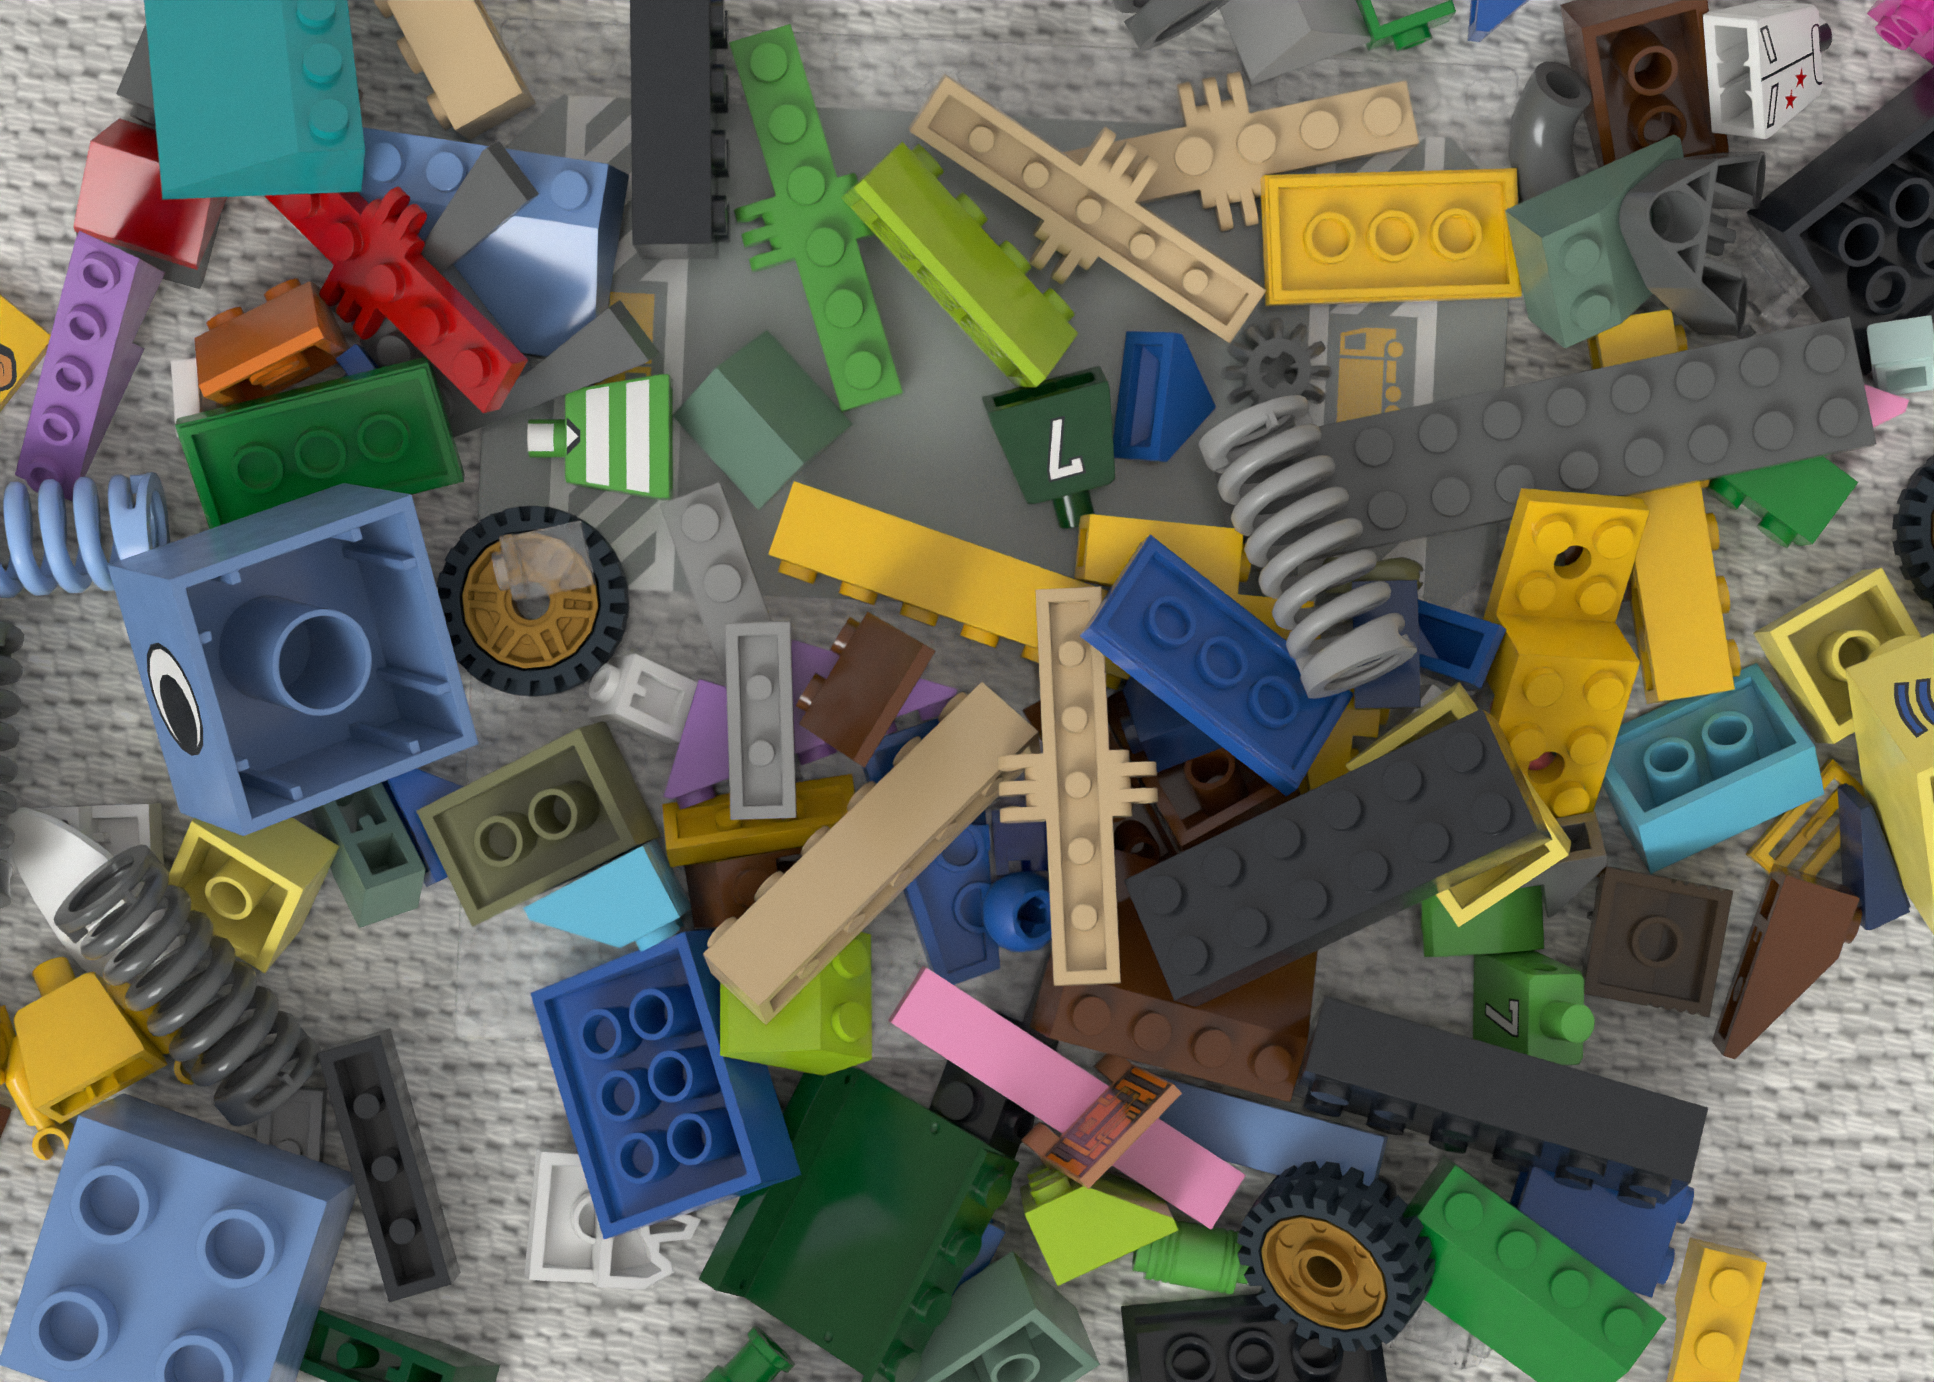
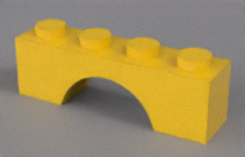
(1714, 1312)

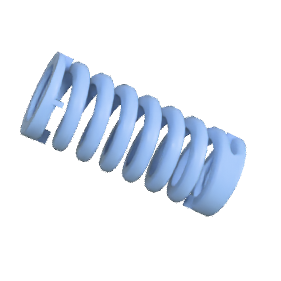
(132, 528)

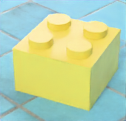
(1827, 636)
(253, 884)

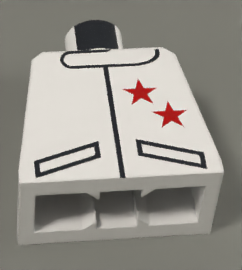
(1763, 65)

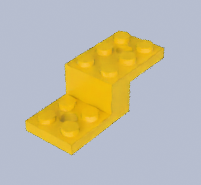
(1563, 659)

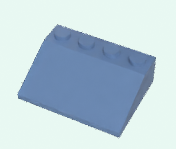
(543, 267)

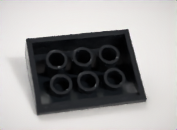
(1864, 219)
(1233, 1343)

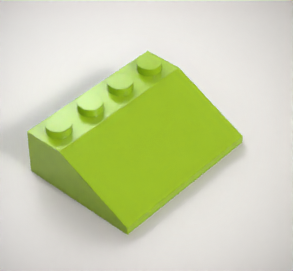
(962, 266)

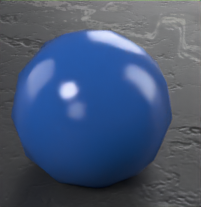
(1018, 912)

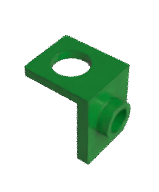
(1406, 31)

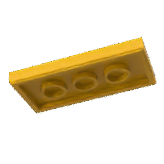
(1388, 237)

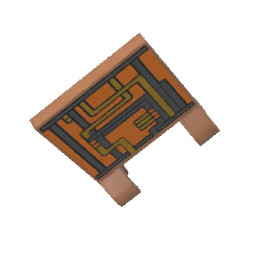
(1108, 1125)

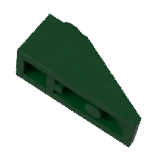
(365, 1351)

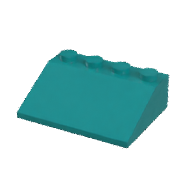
(254, 97)

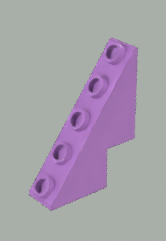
(86, 361)
(703, 747)

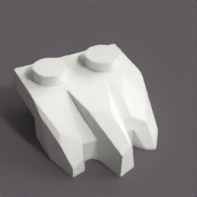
(568, 1240)

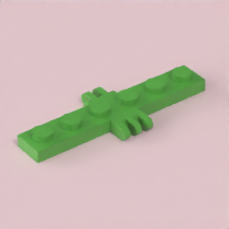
(811, 220)

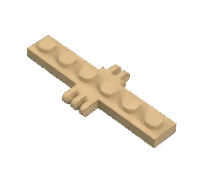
(1229, 149)
(1087, 207)
(1076, 790)

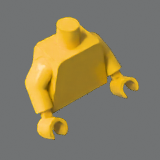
(78, 1050)

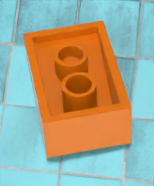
(269, 345)

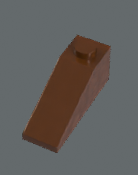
(1788, 948)

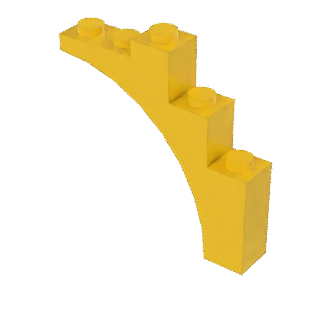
(1218, 555)

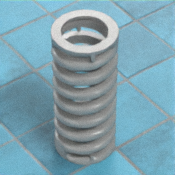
(1327, 663)

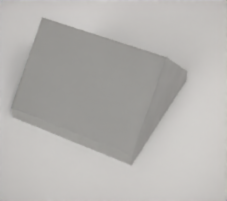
(1290, 34)

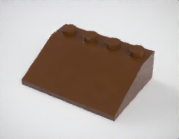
(1239, 1039)

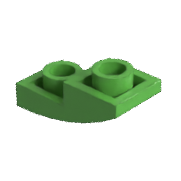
(1505, 927)

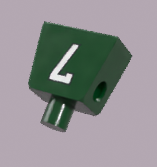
(1057, 440)

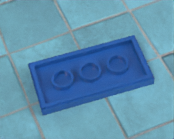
(1213, 665)

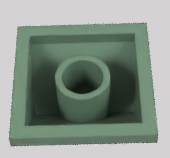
(761, 418)

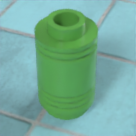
(1193, 1258)

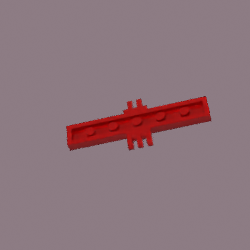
(384, 275)

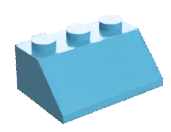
(1709, 769)
(619, 902)

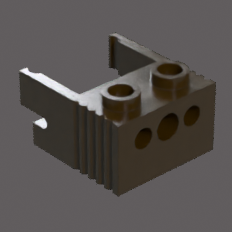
(1656, 941)

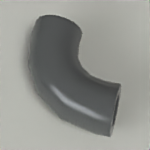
(1545, 128)

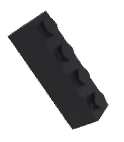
(389, 1165)

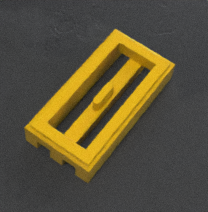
(1781, 825)

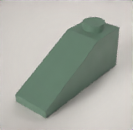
(375, 857)

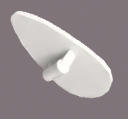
(53, 863)

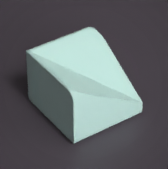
(1902, 355)

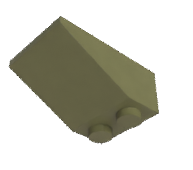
(538, 822)

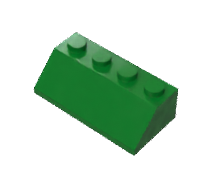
(1526, 1286)

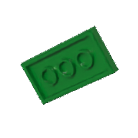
(358, 429)

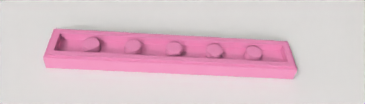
(1058, 1092)

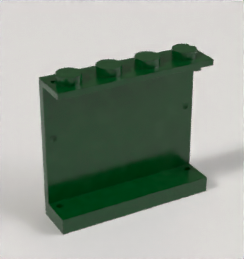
(872, 1227)

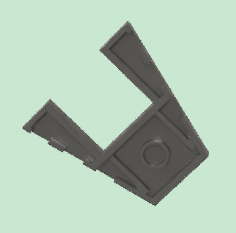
(603, 348)

